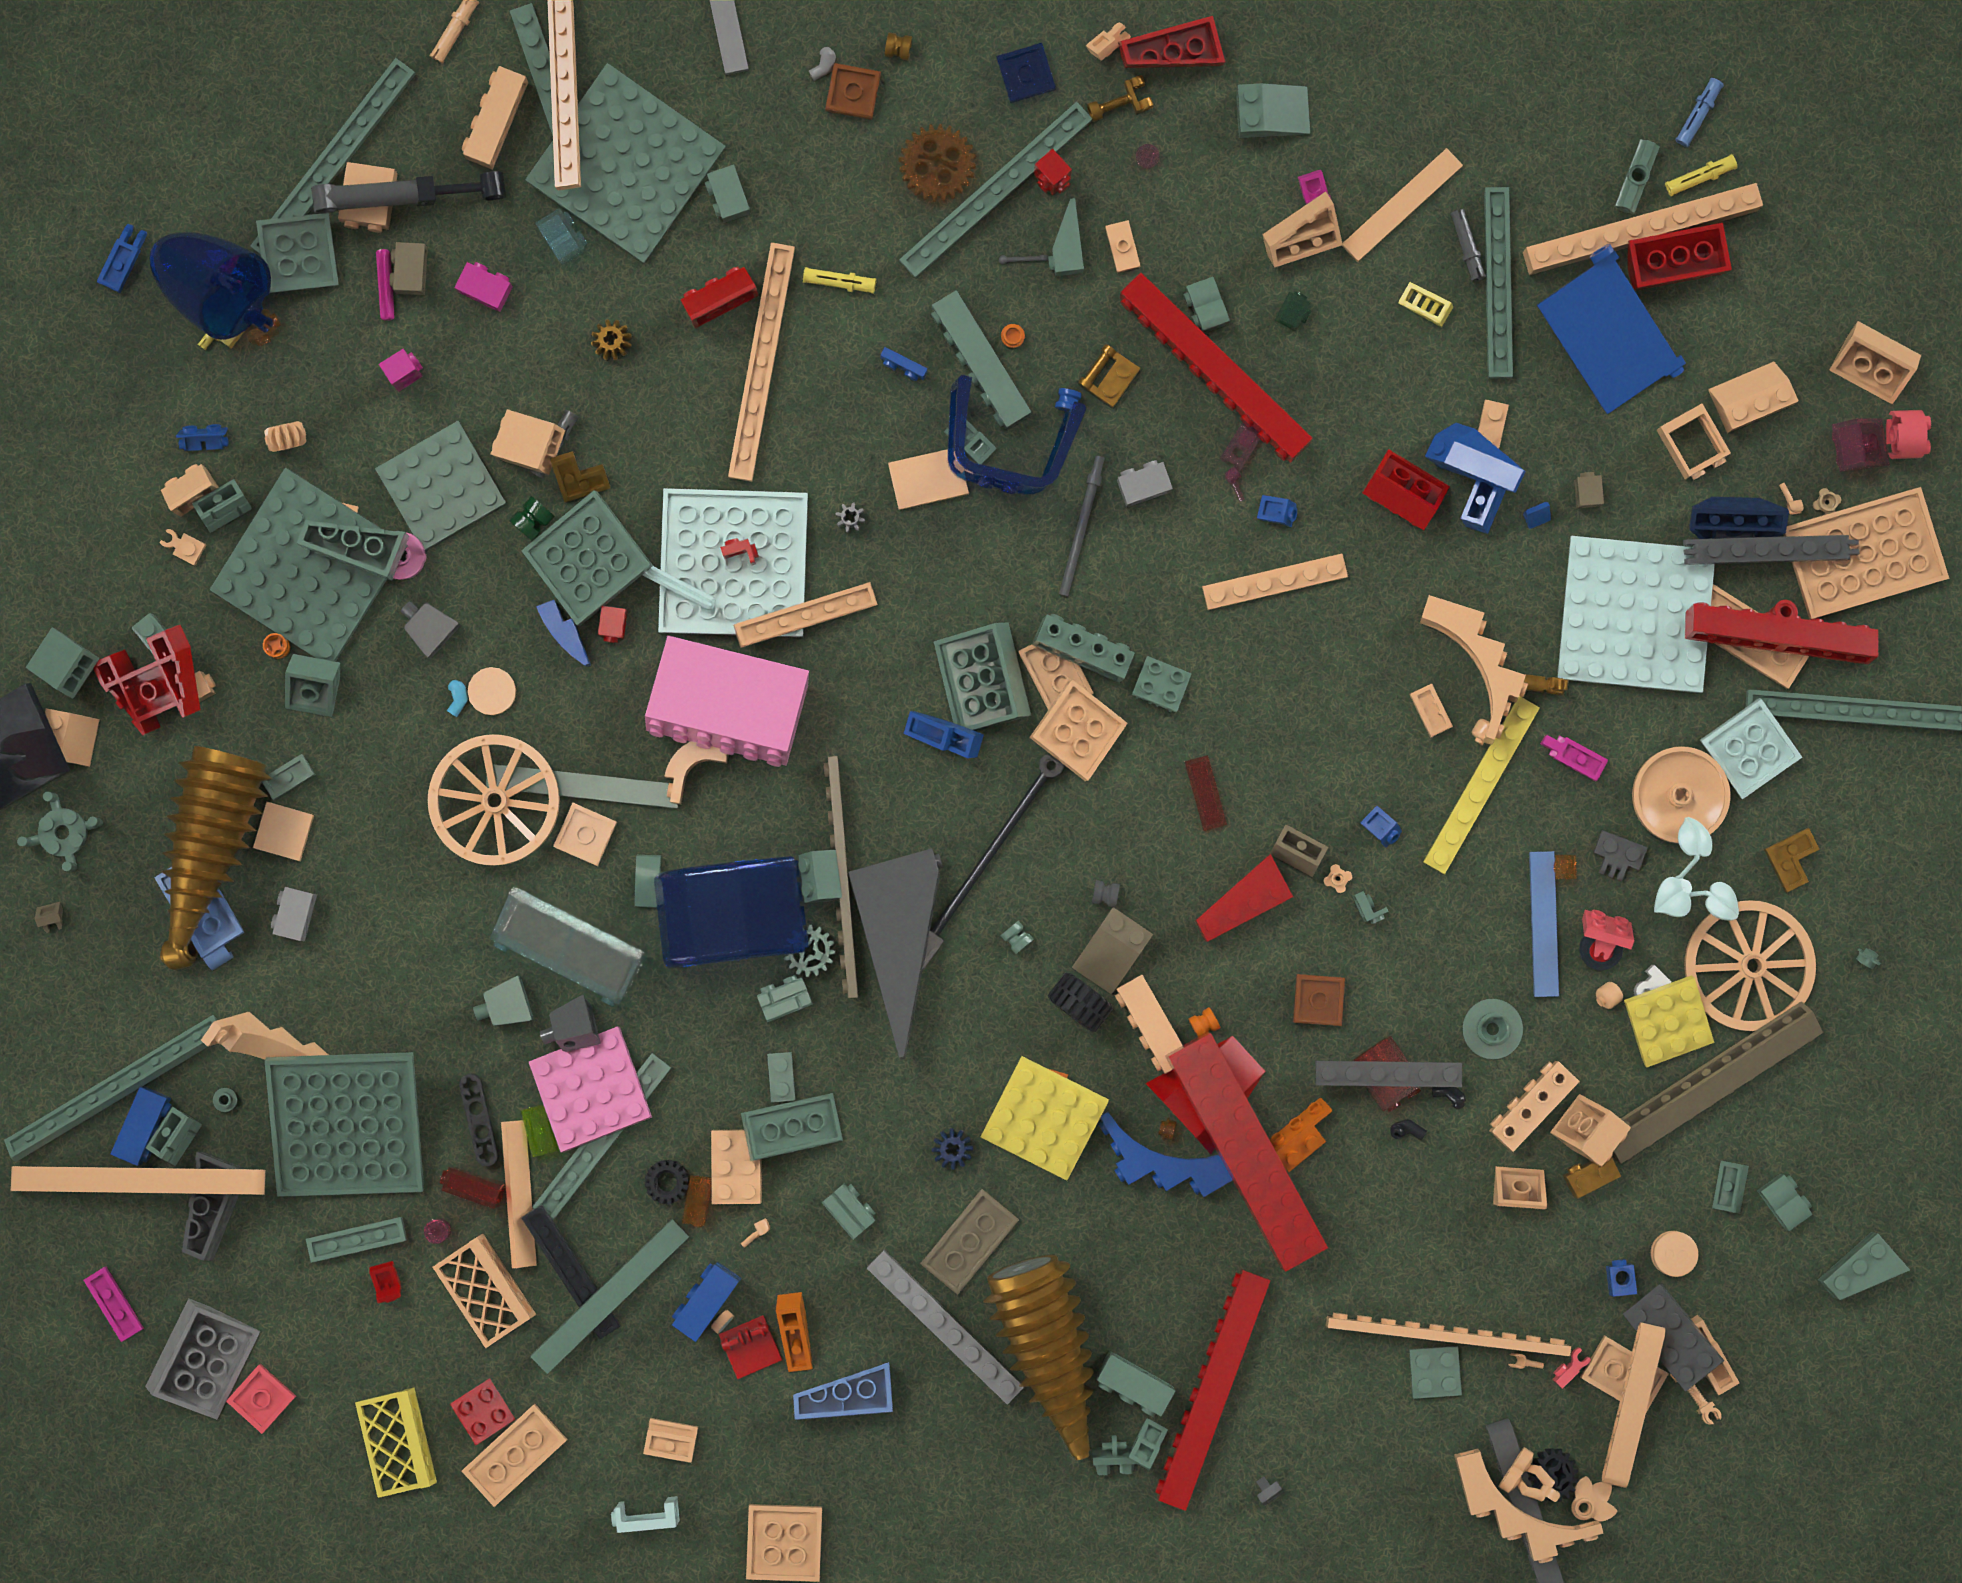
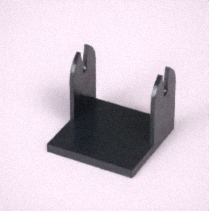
(27, 746)

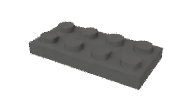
(1685, 1348)

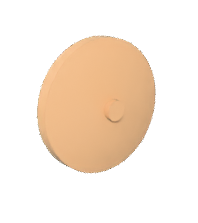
(1678, 786)

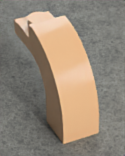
(683, 762)

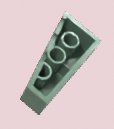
(363, 548)

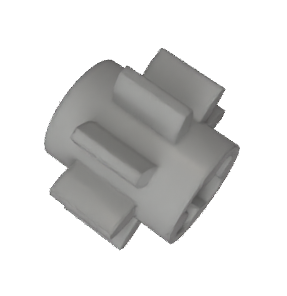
(848, 524)

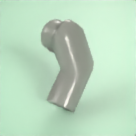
(826, 64)

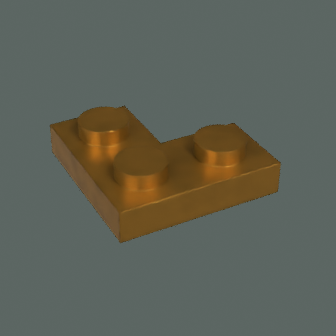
(577, 483)
(1785, 858)

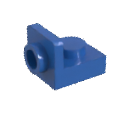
(1277, 510)
(1382, 826)

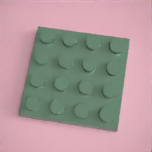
(441, 485)
(587, 558)

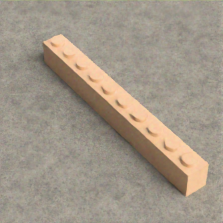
(1671, 219)

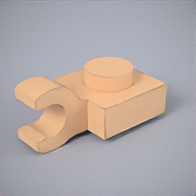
(1106, 43)

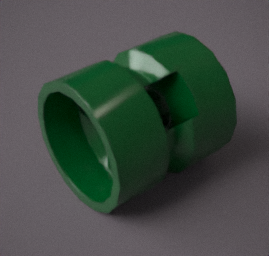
(531, 518)

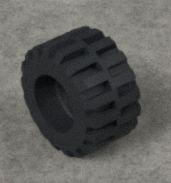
(1080, 1002)

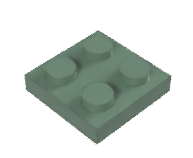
(1435, 1372)

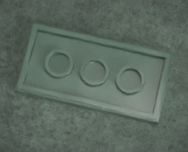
(791, 1126)

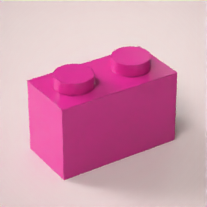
(484, 286)

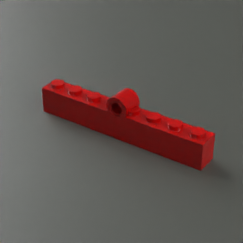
(1781, 632)

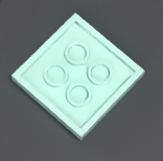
(1751, 748)

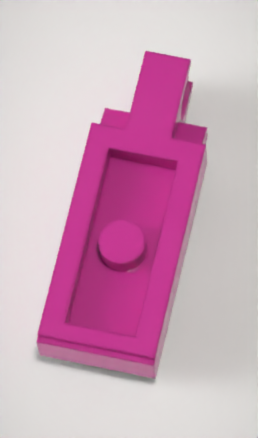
(1575, 756)

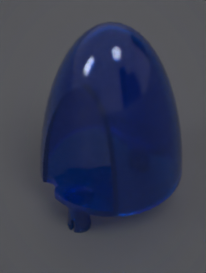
(212, 282)

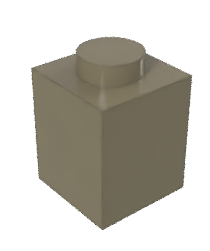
(1588, 490)

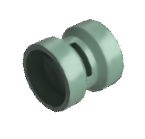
(1017, 937)

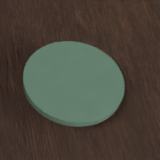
(1495, 1012)

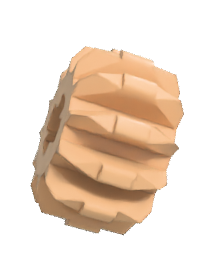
(285, 436)

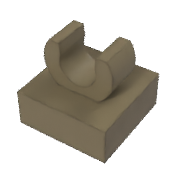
(49, 914)

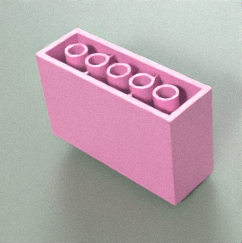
(726, 701)

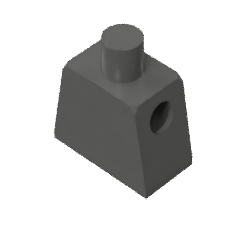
(428, 627)
(572, 1026)

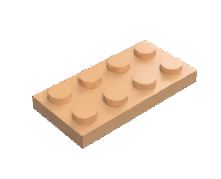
(514, 1455)

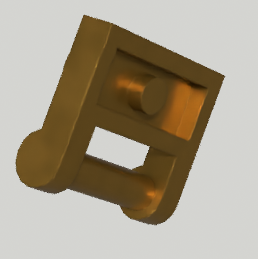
(1116, 379)

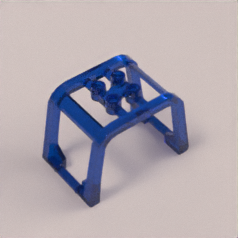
(990, 477)

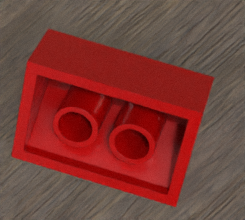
(719, 296)
(1406, 490)

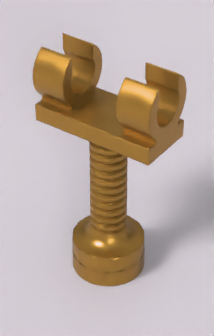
(1096, 110)

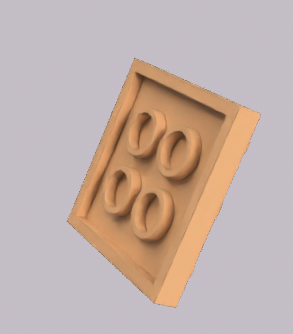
(1078, 730)
(784, 1542)

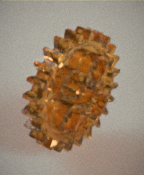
(929, 183)

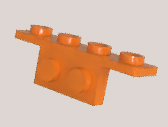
(1300, 1136)

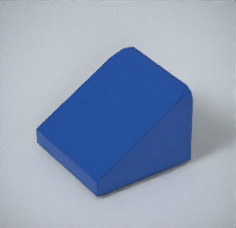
(1537, 515)

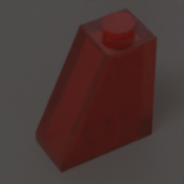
(473, 1187)

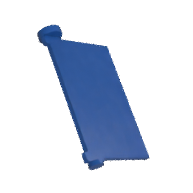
(1609, 332)

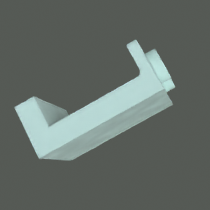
(642, 1522)

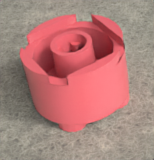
(1908, 434)

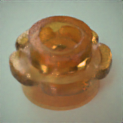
(1167, 1129)

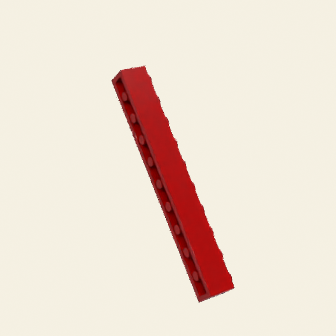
(1215, 367)
(1213, 1389)

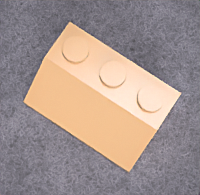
(1875, 362)
(1753, 396)

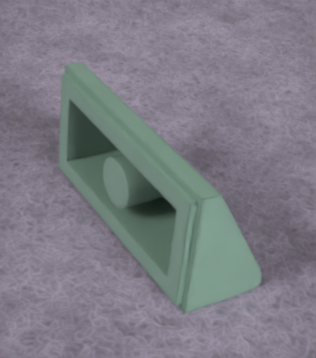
(1730, 1187)

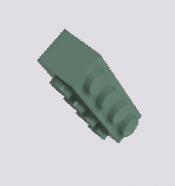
(1083, 648)

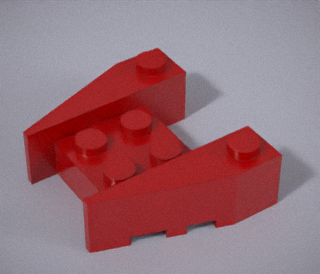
(156, 686)

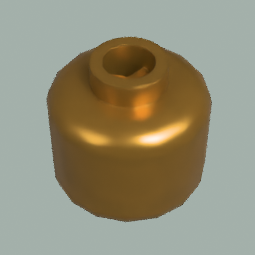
(178, 959)

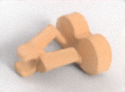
(1523, 1464)

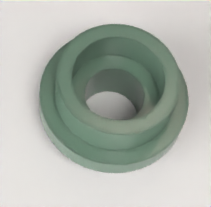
(231, 1096)

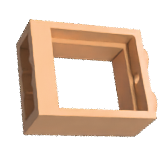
(1711, 431)

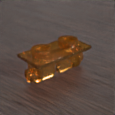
(697, 1200)

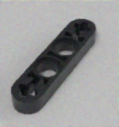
(476, 1120)

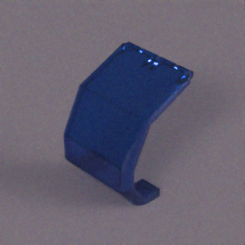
(730, 911)

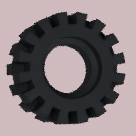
(656, 1192)

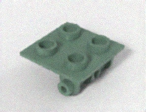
(1161, 684)

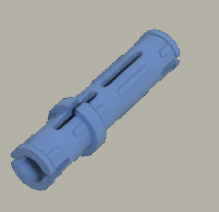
(1704, 103)

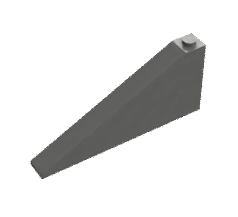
(897, 914)

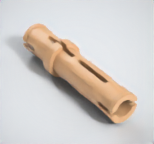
(453, 30)

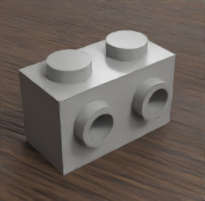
(1144, 484)
(293, 914)

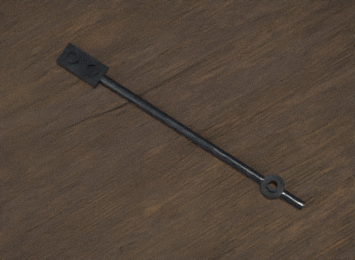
(934, 941)

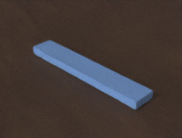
(1544, 924)

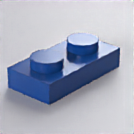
(912, 369)

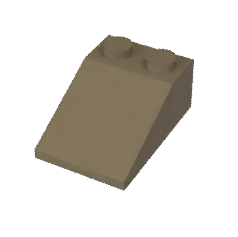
(1112, 950)

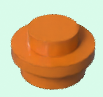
(1012, 336)

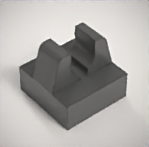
(1269, 1492)

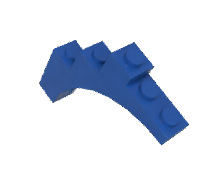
(1137, 1161)

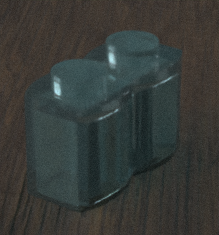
(561, 237)

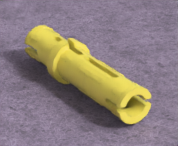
(1708, 172)
(813, 275)

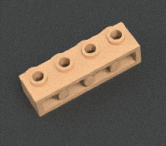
(495, 117)
(1150, 1020)
(1533, 1106)

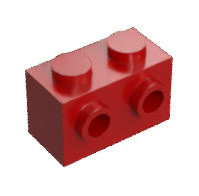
(1052, 173)

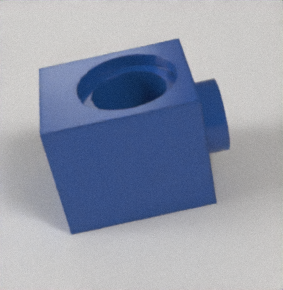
(1628, 1286)

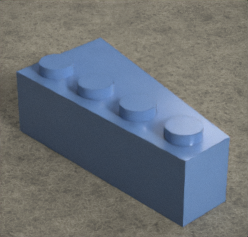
(853, 1395)

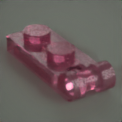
(1245, 440)

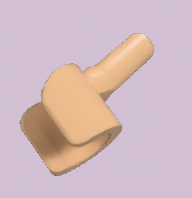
(1794, 507)
(762, 1227)
(1522, 1362)

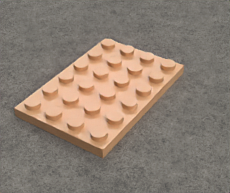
(1894, 548)

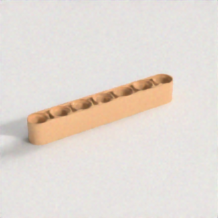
(1633, 1404)

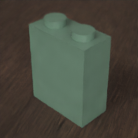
(62, 662)

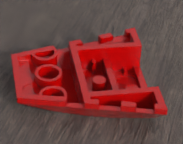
(1171, 1093)

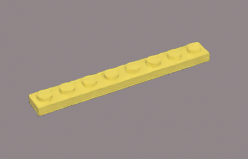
(1481, 786)

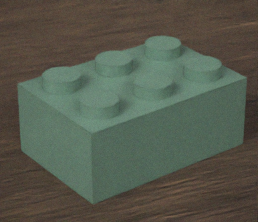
(1134, 1384)

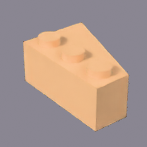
(1304, 232)

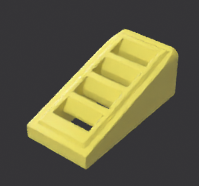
(1447, 306)

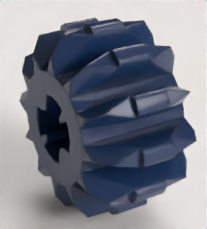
(950, 1157)

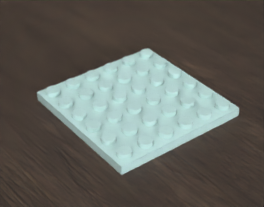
(695, 529)
(1629, 615)

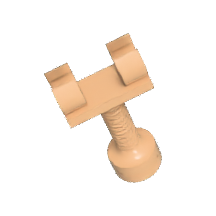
(1704, 1406)

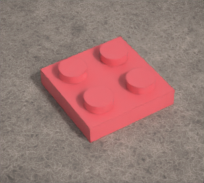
(261, 1398)

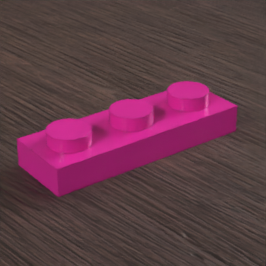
(113, 1304)

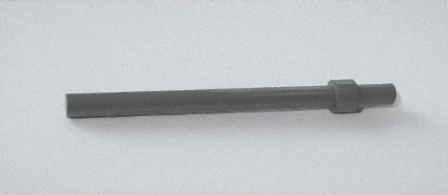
(1093, 480)

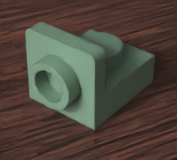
(1365, 904)

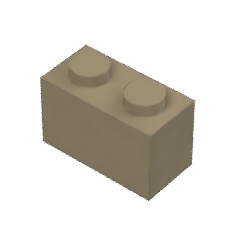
(409, 268)
(1299, 850)

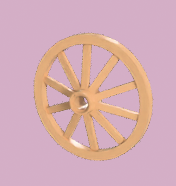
(436, 791)
(1794, 928)

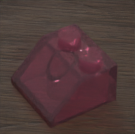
(1860, 444)

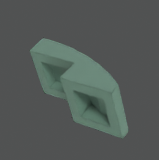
(976, 444)
(646, 869)
(1147, 1443)

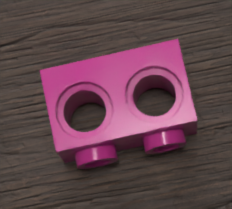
(401, 369)

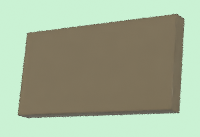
(969, 1241)

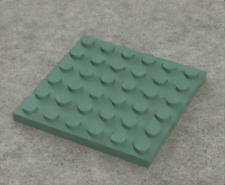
(634, 164)
(292, 588)
(344, 1124)

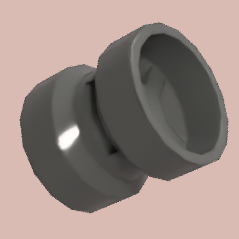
(1104, 893)

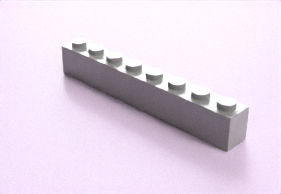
(945, 1326)

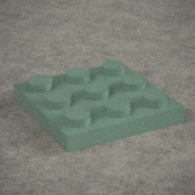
(298, 252)

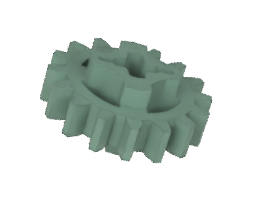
(802, 965)

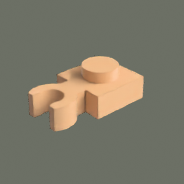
(186, 547)

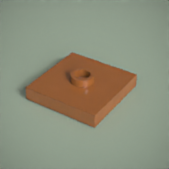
(853, 91)
(1319, 1000)

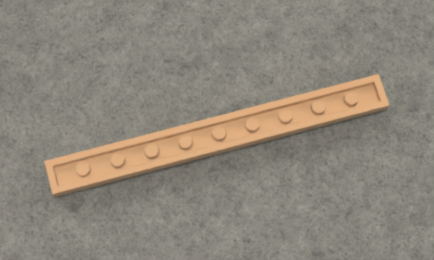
(564, 94)
(761, 362)
(1458, 1335)

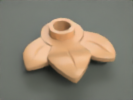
(1596, 1499)

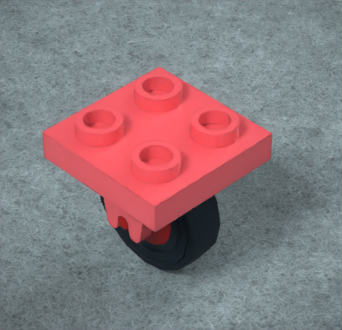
(1604, 939)

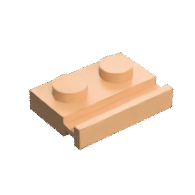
(670, 1440)

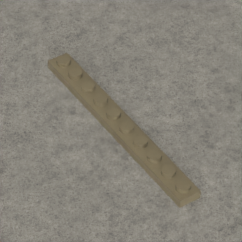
(837, 842)

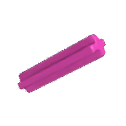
(385, 291)

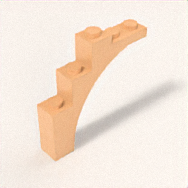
(1462, 626)
(1512, 1522)

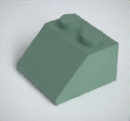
(311, 685)

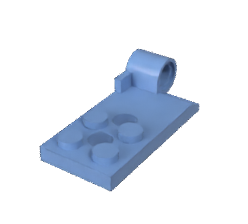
(213, 930)

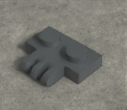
(1618, 854)

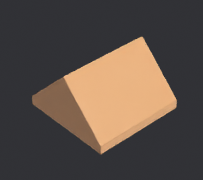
(1519, 1188)

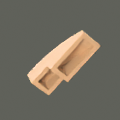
(1722, 1377)

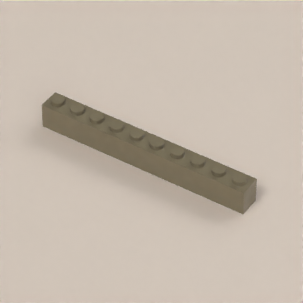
(1717, 1079)

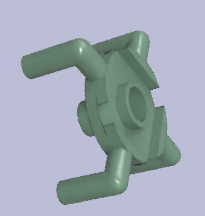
(48, 827)

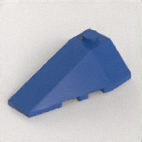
(1474, 456)

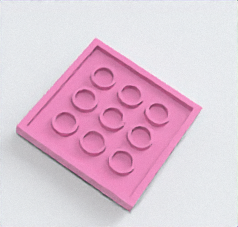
(590, 1091)

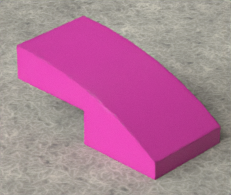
(1312, 185)

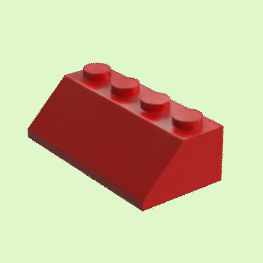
(1678, 257)

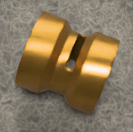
(898, 46)

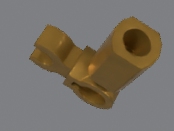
(1551, 685)

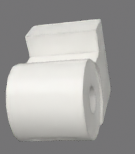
(1655, 980)

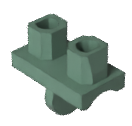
(1112, 1454)

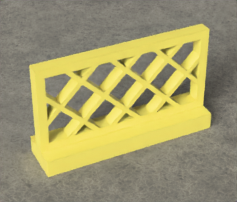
(416, 1442)

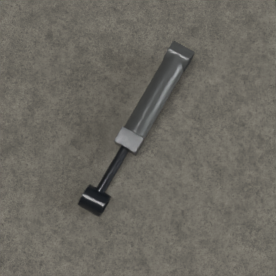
(421, 191)

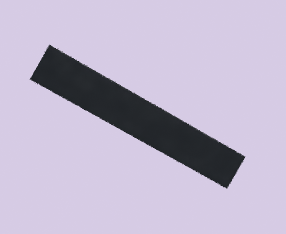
(565, 1263)

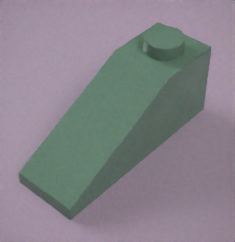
(1067, 251)

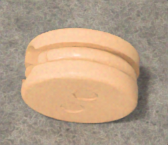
(1674, 1253)

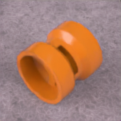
(273, 643)
(1204, 1023)

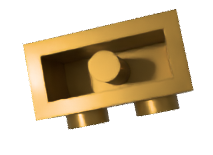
(1590, 1177)

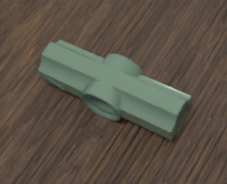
(1631, 189)

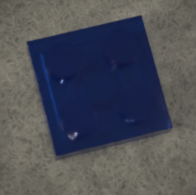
(1026, 73)

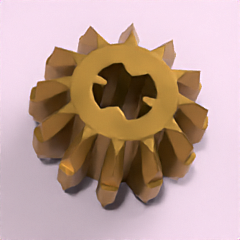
(619, 343)

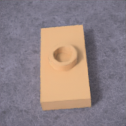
(1122, 246)
(1431, 710)

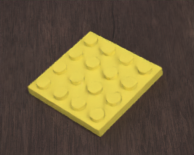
(1044, 1118)

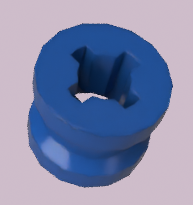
(1066, 398)

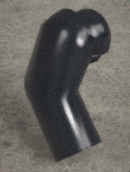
(1452, 1093)
(1407, 1127)

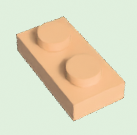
(1493, 421)

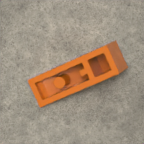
(794, 1331)

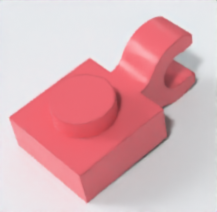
(1566, 1373)

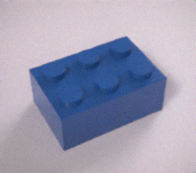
(705, 1300)

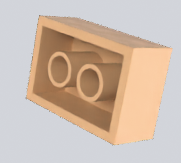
(1591, 1130)
(733, 1173)

